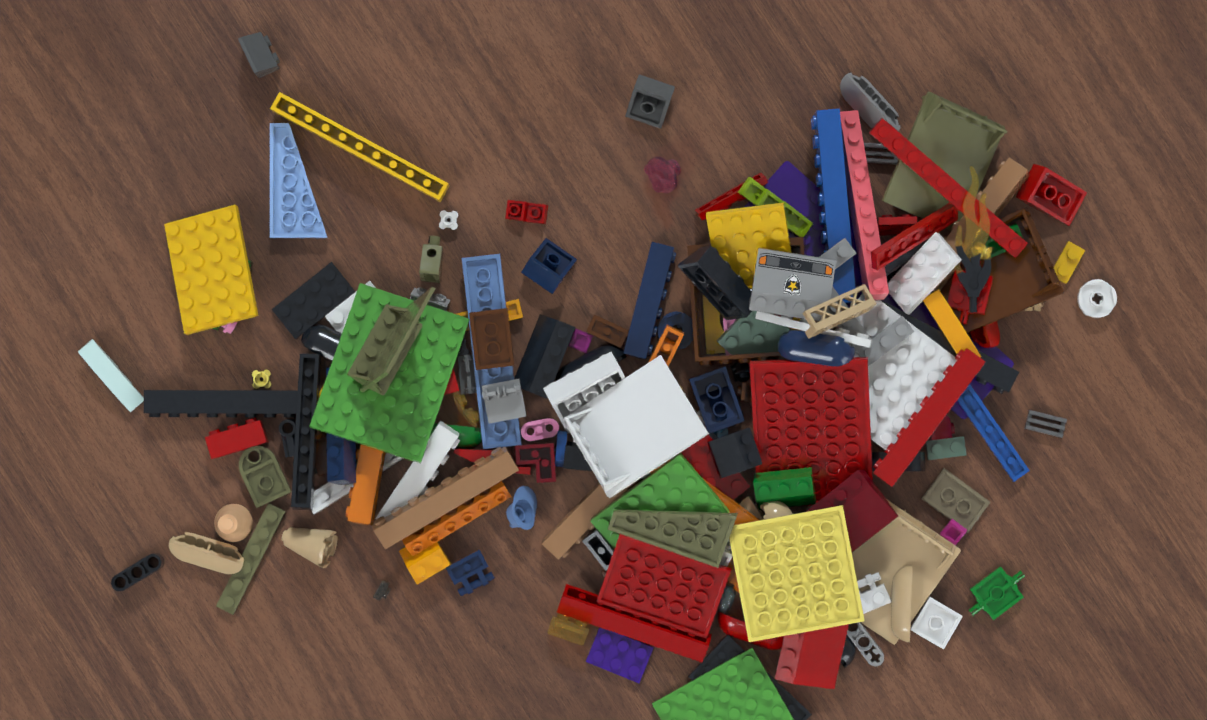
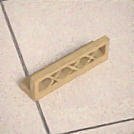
(840, 317)

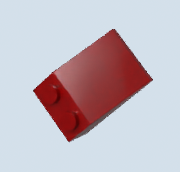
(1051, 194)

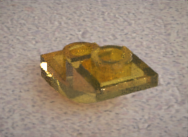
(469, 414)

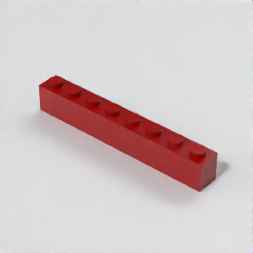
(929, 417)
(583, 607)

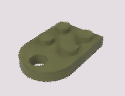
(263, 478)

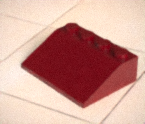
(863, 507)

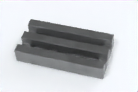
(874, 153)
(1061, 427)

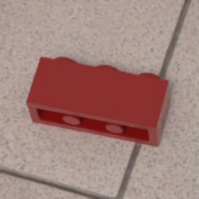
(236, 438)

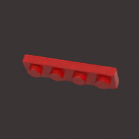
(725, 200)

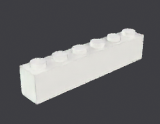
(418, 475)

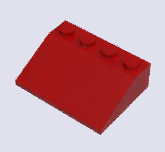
(812, 657)

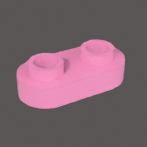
(539, 429)

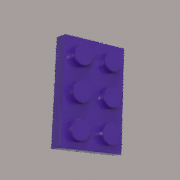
(619, 654)

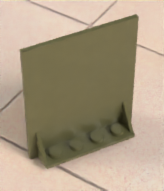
(953, 141)
(388, 345)

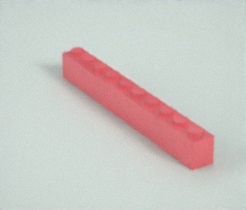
(862, 204)

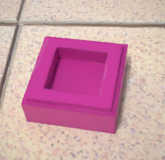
(953, 532)

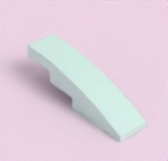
(111, 375)

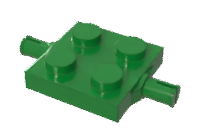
(996, 593)

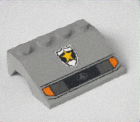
(790, 283)

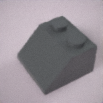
(259, 54)
(650, 101)

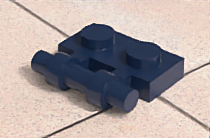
(467, 567)

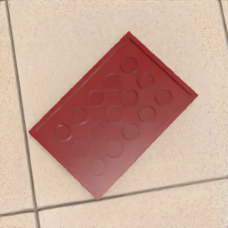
(663, 586)

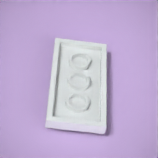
(922, 273)

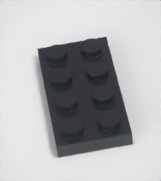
(313, 300)

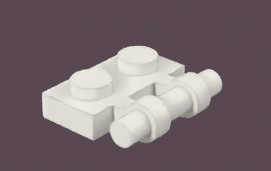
(874, 597)

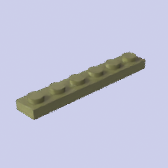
(252, 556)

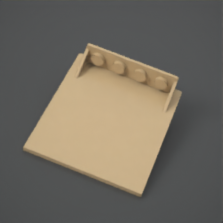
(894, 547)

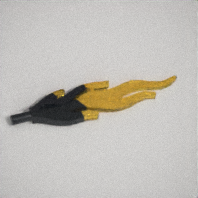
(970, 250)

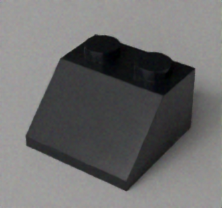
(735, 452)

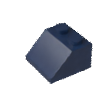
(549, 265)

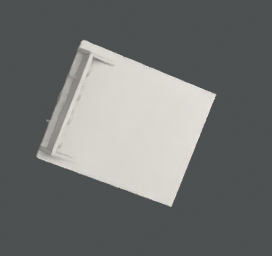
(635, 426)

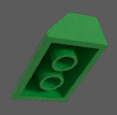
(790, 487)

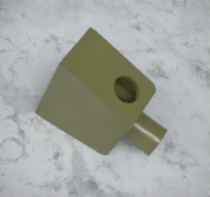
(431, 266)

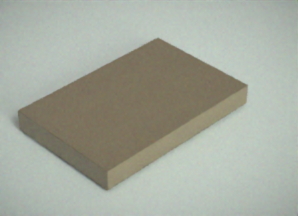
(955, 499)

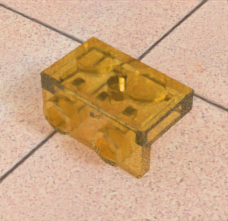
(568, 630)

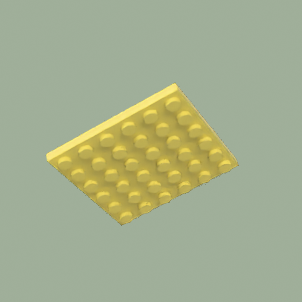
(795, 573)

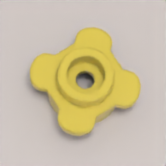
(266, 380)

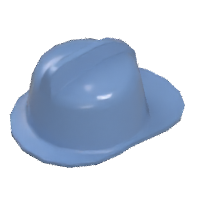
(523, 509)

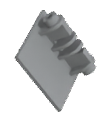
(503, 401)

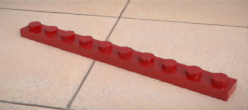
(943, 183)

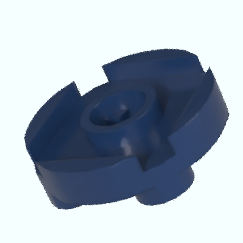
(682, 321)

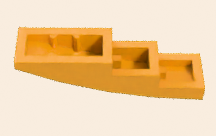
(948, 322)

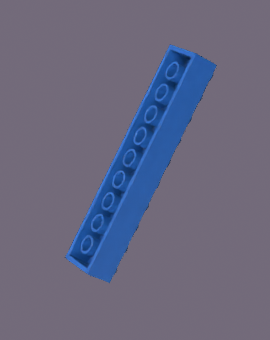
(833, 191)

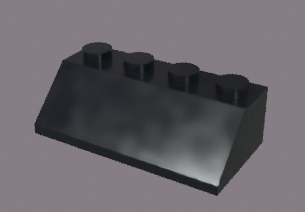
(718, 282)
(544, 354)

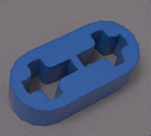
(560, 448)

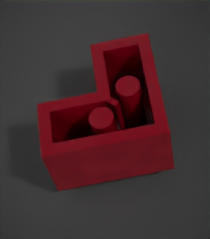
(540, 454)

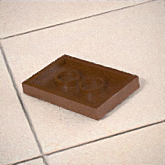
(491, 339)

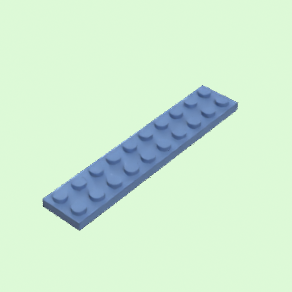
(486, 292)

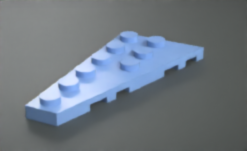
(291, 197)

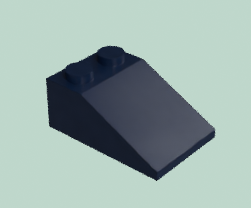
(716, 399)

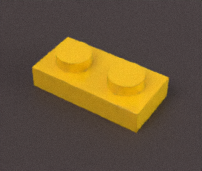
(1068, 261)

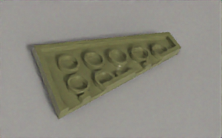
(689, 534)

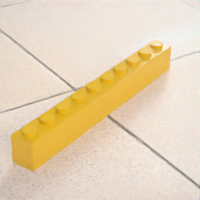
(359, 147)

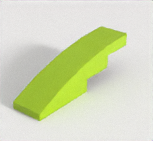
(759, 196)

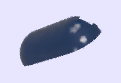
(820, 349)

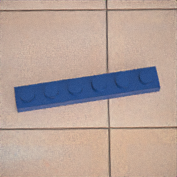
(992, 434)

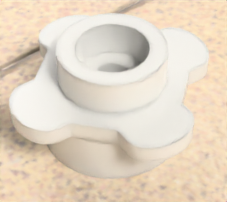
(453, 219)

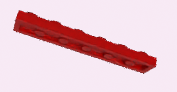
(913, 236)

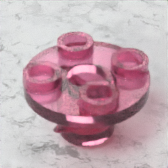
(663, 174)

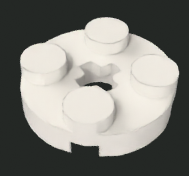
(1102, 289)

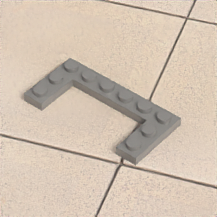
(886, 338)

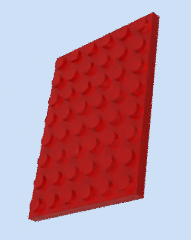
(812, 419)

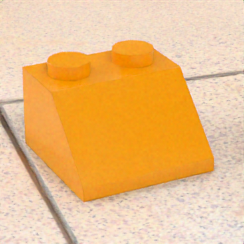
(426, 562)

